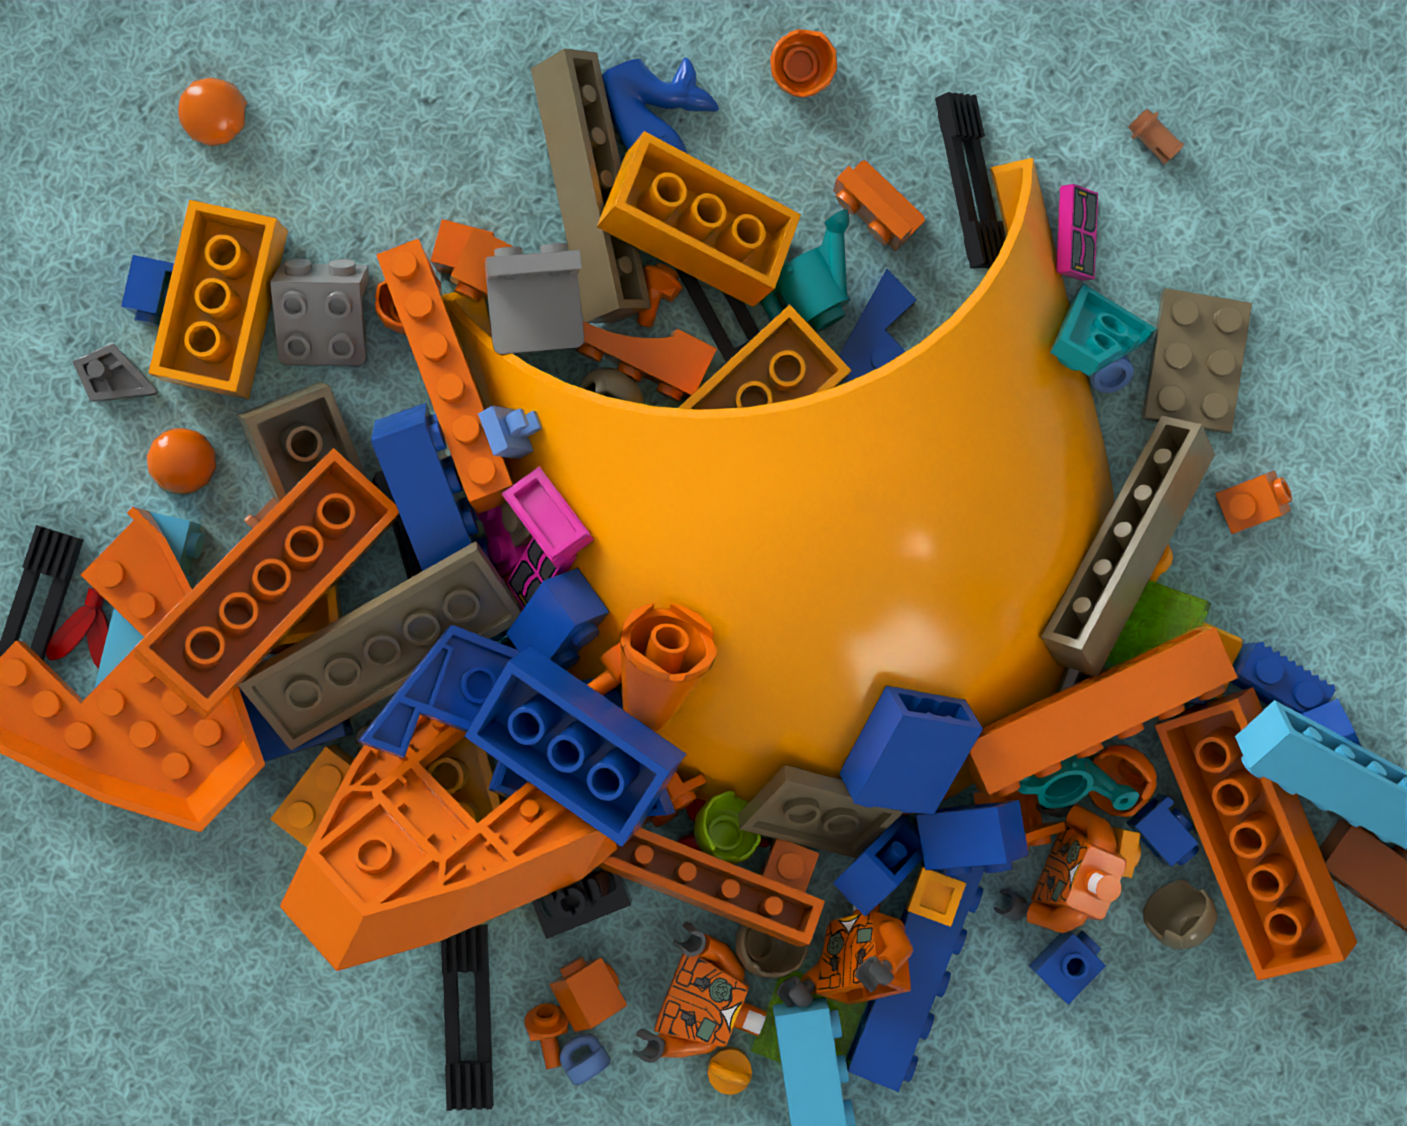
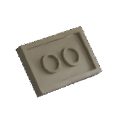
(1197, 359)
(814, 813)

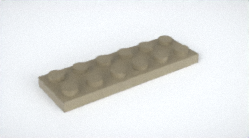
(377, 646)

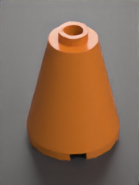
(667, 659)

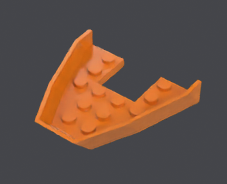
(132, 734)
(411, 866)

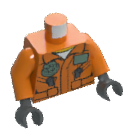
(1077, 877)
(858, 963)
(701, 1002)

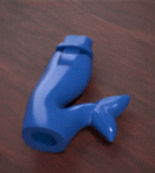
(634, 85)

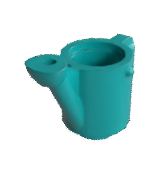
(816, 279)
(1074, 782)

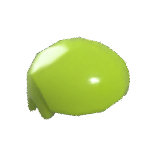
(718, 829)

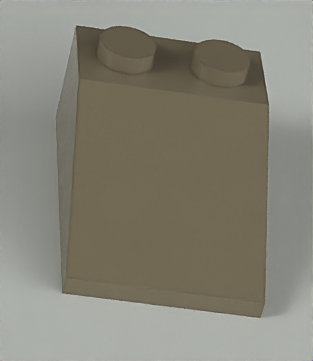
(295, 435)

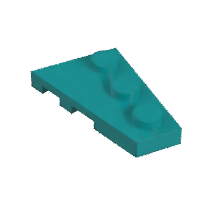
(1097, 332)

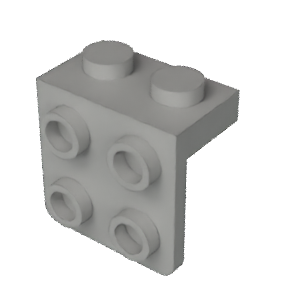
(534, 299)
(320, 312)

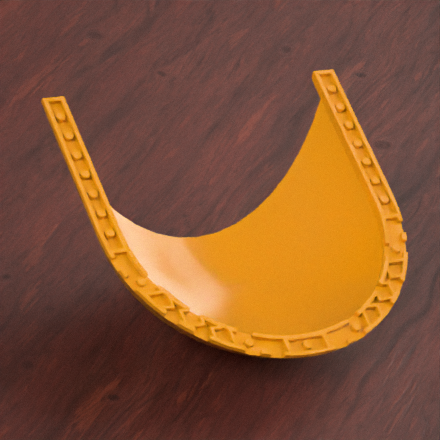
(844, 533)

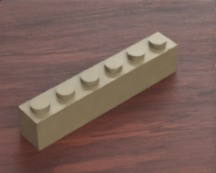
(584, 171)
(1128, 545)

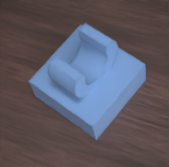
(509, 430)

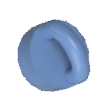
(1113, 376)
(587, 1065)

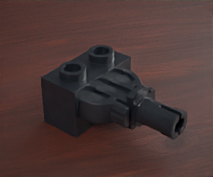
(582, 902)

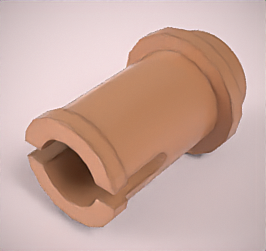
(1155, 136)

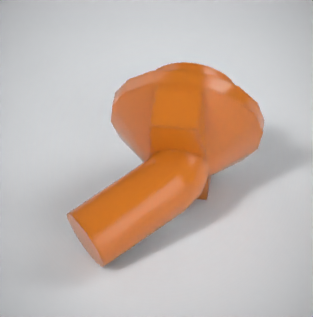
(661, 283)
(545, 1024)

